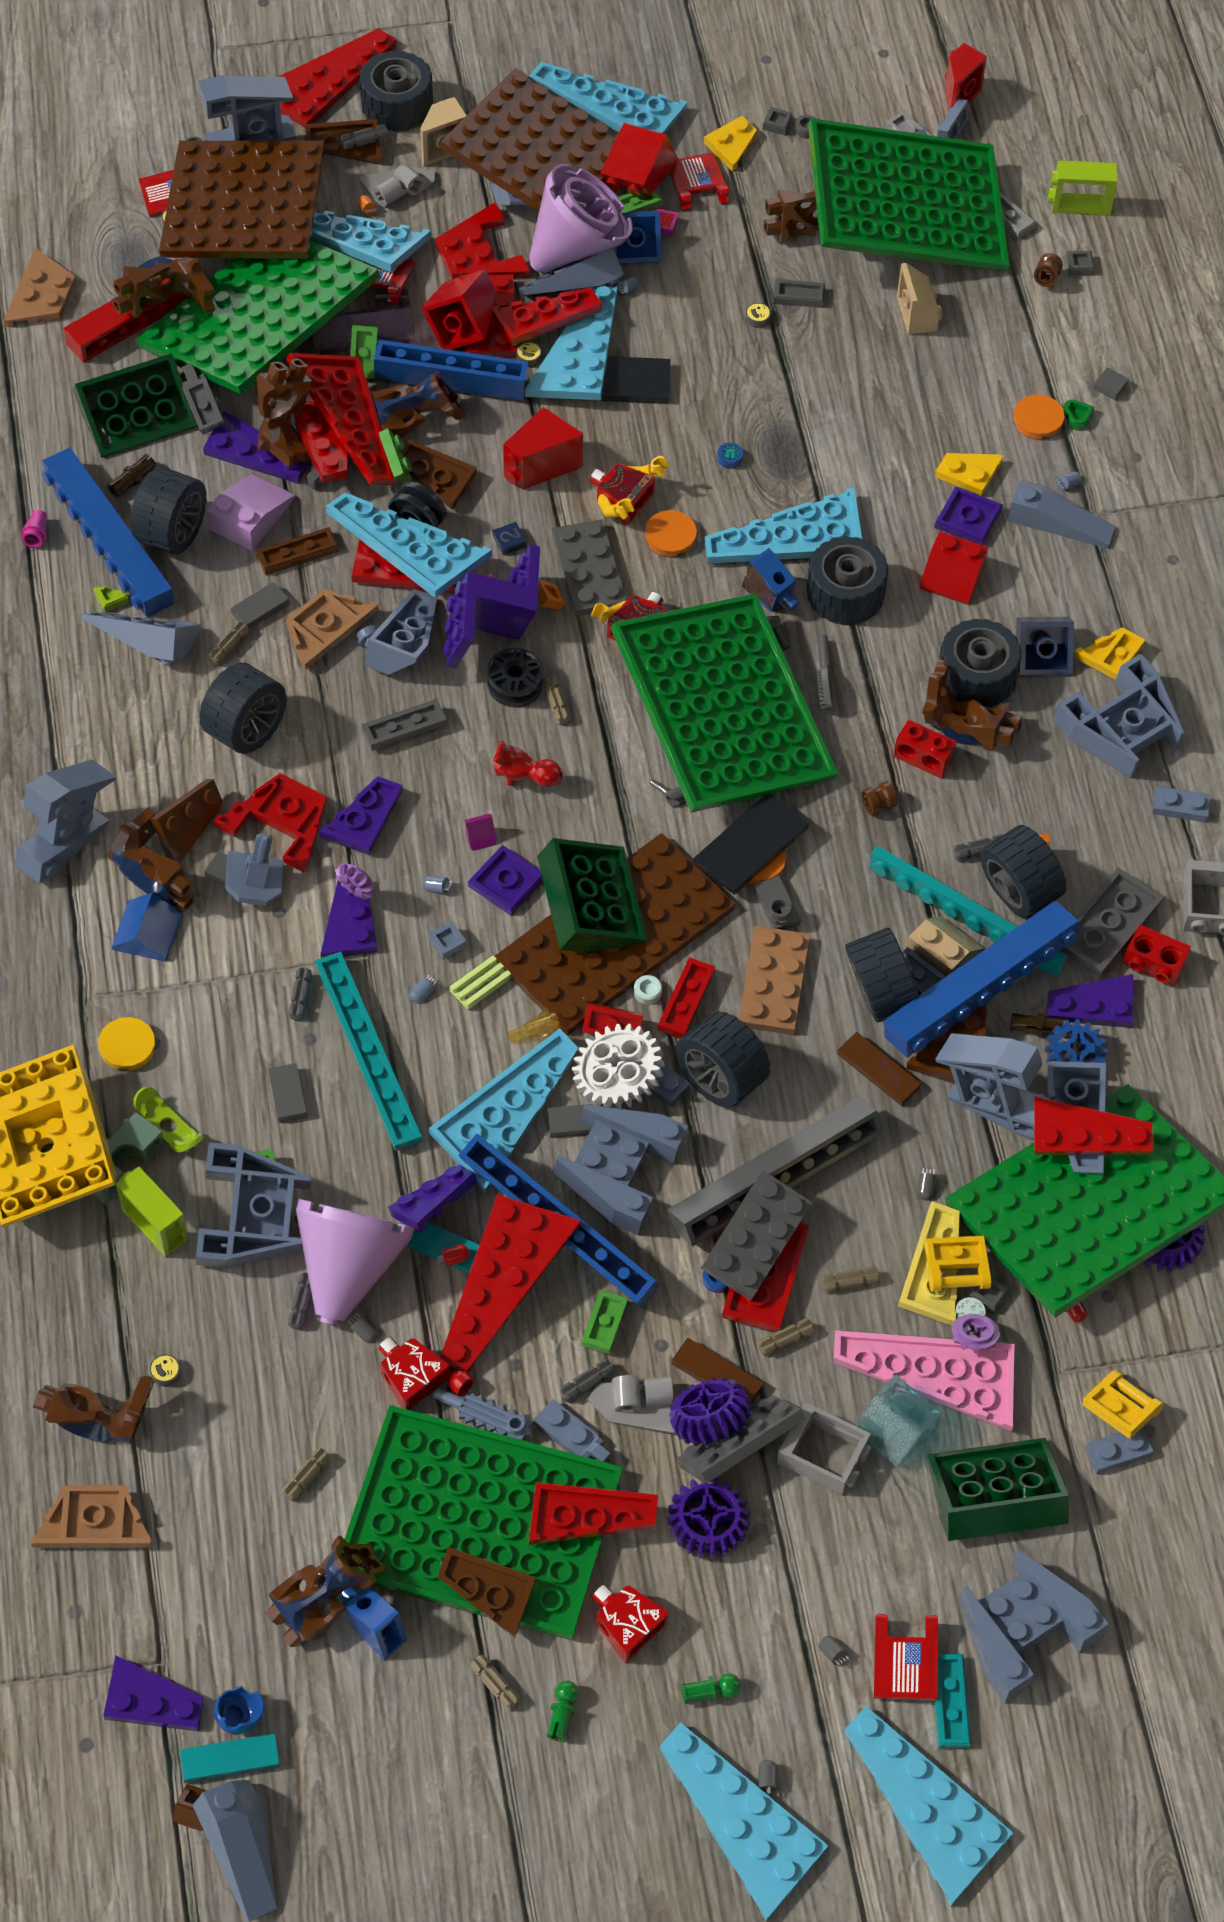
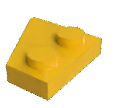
(731, 141)
(969, 471)
(1111, 651)

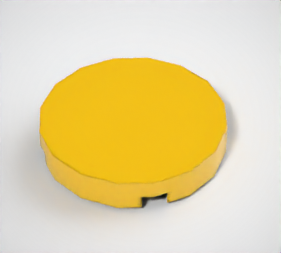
(126, 1043)

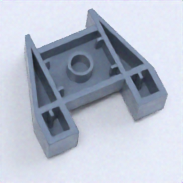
(251, 107)
(1127, 722)
(66, 817)
(991, 1078)
(613, 1157)
(258, 1208)
(1021, 1617)

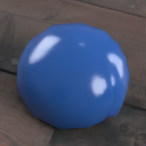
(239, 1710)

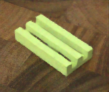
(496, 969)

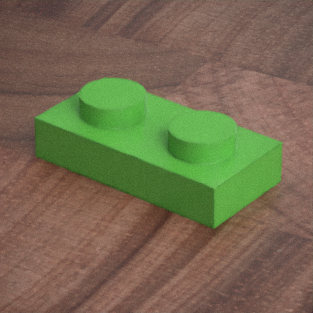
(641, 203)
(364, 345)
(399, 464)
(604, 1322)

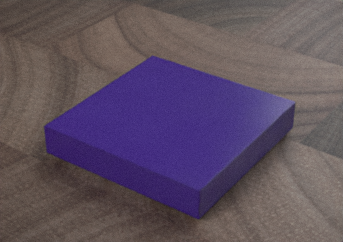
(968, 515)
(506, 880)

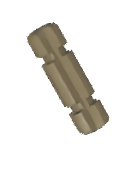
(228, 643)
(556, 700)
(849, 1279)
(785, 1337)
(306, 1474)
(495, 1682)

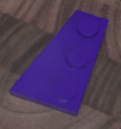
(348, 926)
(149, 1699)

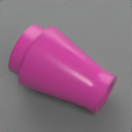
(34, 531)

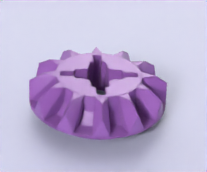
(355, 881)
(979, 1325)

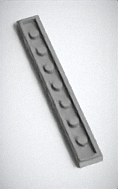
(1014, 219)

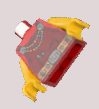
(627, 488)
(626, 610)

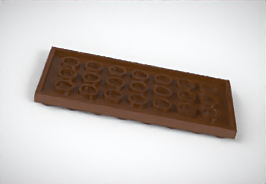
(675, 908)

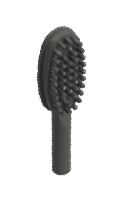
(824, 678)

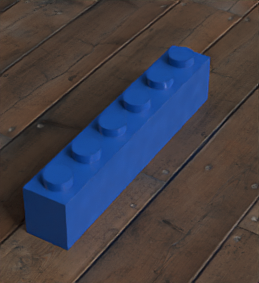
(459, 369)

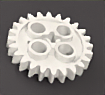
(618, 1066)

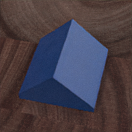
(644, 241)
(147, 927)

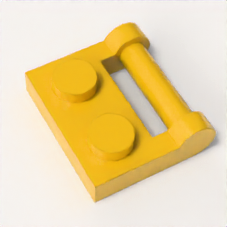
(957, 1254)
(1117, 1408)

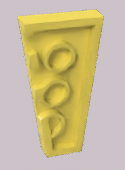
(916, 1294)

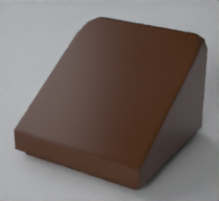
(184, 1811)

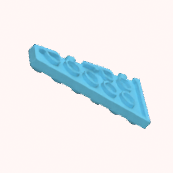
(611, 101)
(368, 239)
(579, 356)
(788, 533)
(410, 545)
(507, 1103)
(938, 1816)
(752, 1829)

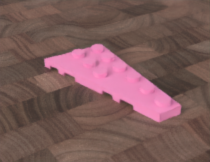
(937, 1370)

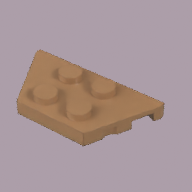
(41, 291)
(325, 623)
(92, 1519)

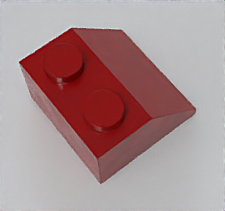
(964, 74)
(954, 568)

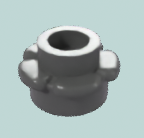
(779, 904)

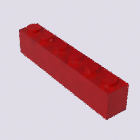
(107, 327)

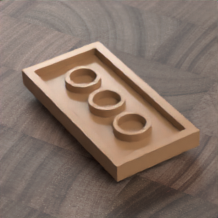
(774, 980)

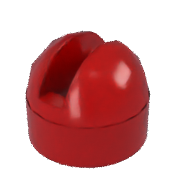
(460, 1382)

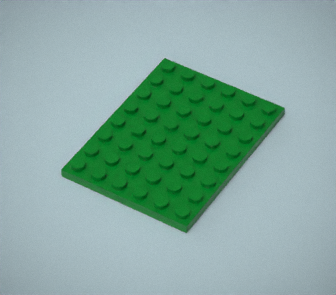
(907, 195)
(259, 314)
(723, 702)
(1082, 1231)
(473, 1492)

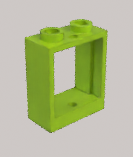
(1083, 173)
(152, 1211)

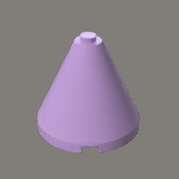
(576, 220)
(345, 1255)

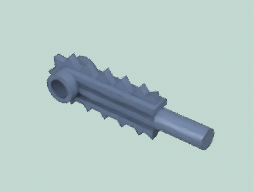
(485, 1414)

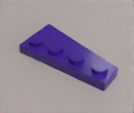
(238, 445)

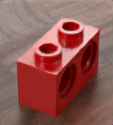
(925, 749)
(1158, 949)

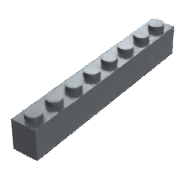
(788, 1162)

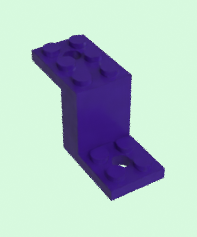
(492, 606)

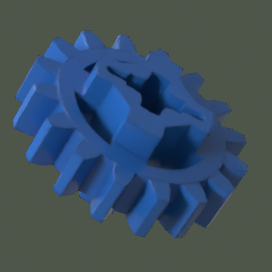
(1078, 1037)

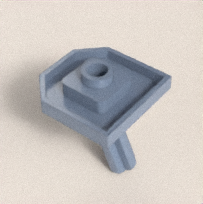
(254, 876)

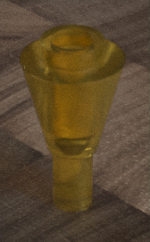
(541, 1025)

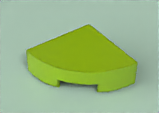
(110, 598)

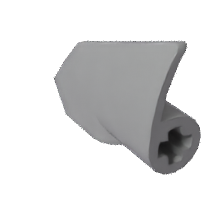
(395, 183)
(635, 1402)

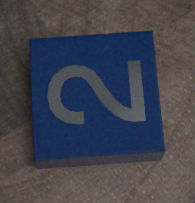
(509, 538)

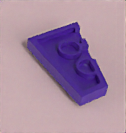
(364, 818)
(1098, 1002)
(429, 1199)

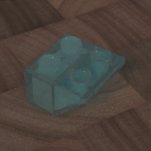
(898, 1420)

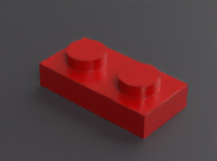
(600, 1016)

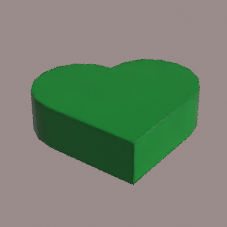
(1078, 414)

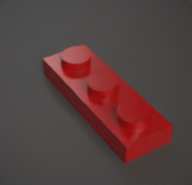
(686, 998)

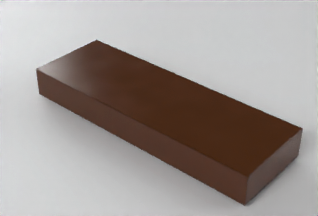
(297, 551)
(879, 1068)
(705, 1365)

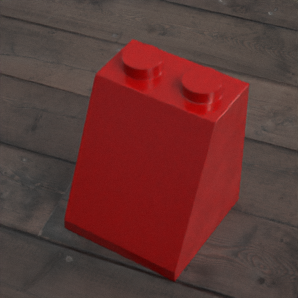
(638, 160)
(461, 310)
(542, 450)

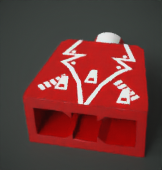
(411, 1371)
(628, 1619)

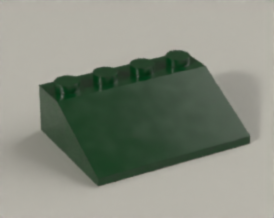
(134, 405)
(590, 895)
(998, 1489)

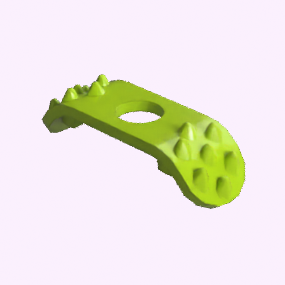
(152, 1108)

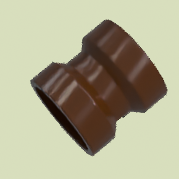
(1048, 270)
(879, 798)

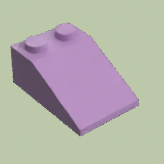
(248, 510)

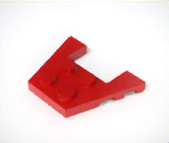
(468, 251)
(285, 807)

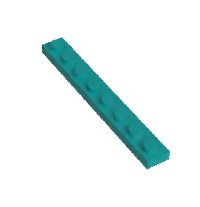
(950, 902)
(368, 1051)

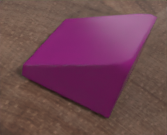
(480, 832)

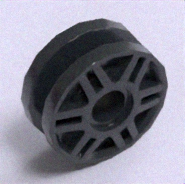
(418, 503)
(511, 664)

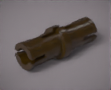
(131, 475)
(1035, 1024)

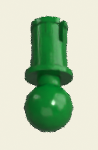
(727, 1686)
(566, 1694)

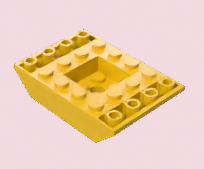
(44, 1105)

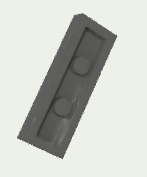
(404, 724)

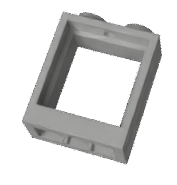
(1201, 873)
(834, 1427)

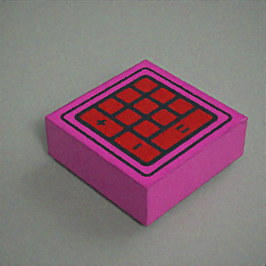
(667, 221)

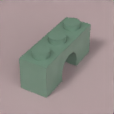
(134, 1139)

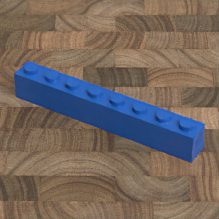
(107, 532)
(981, 979)
(584, 1242)

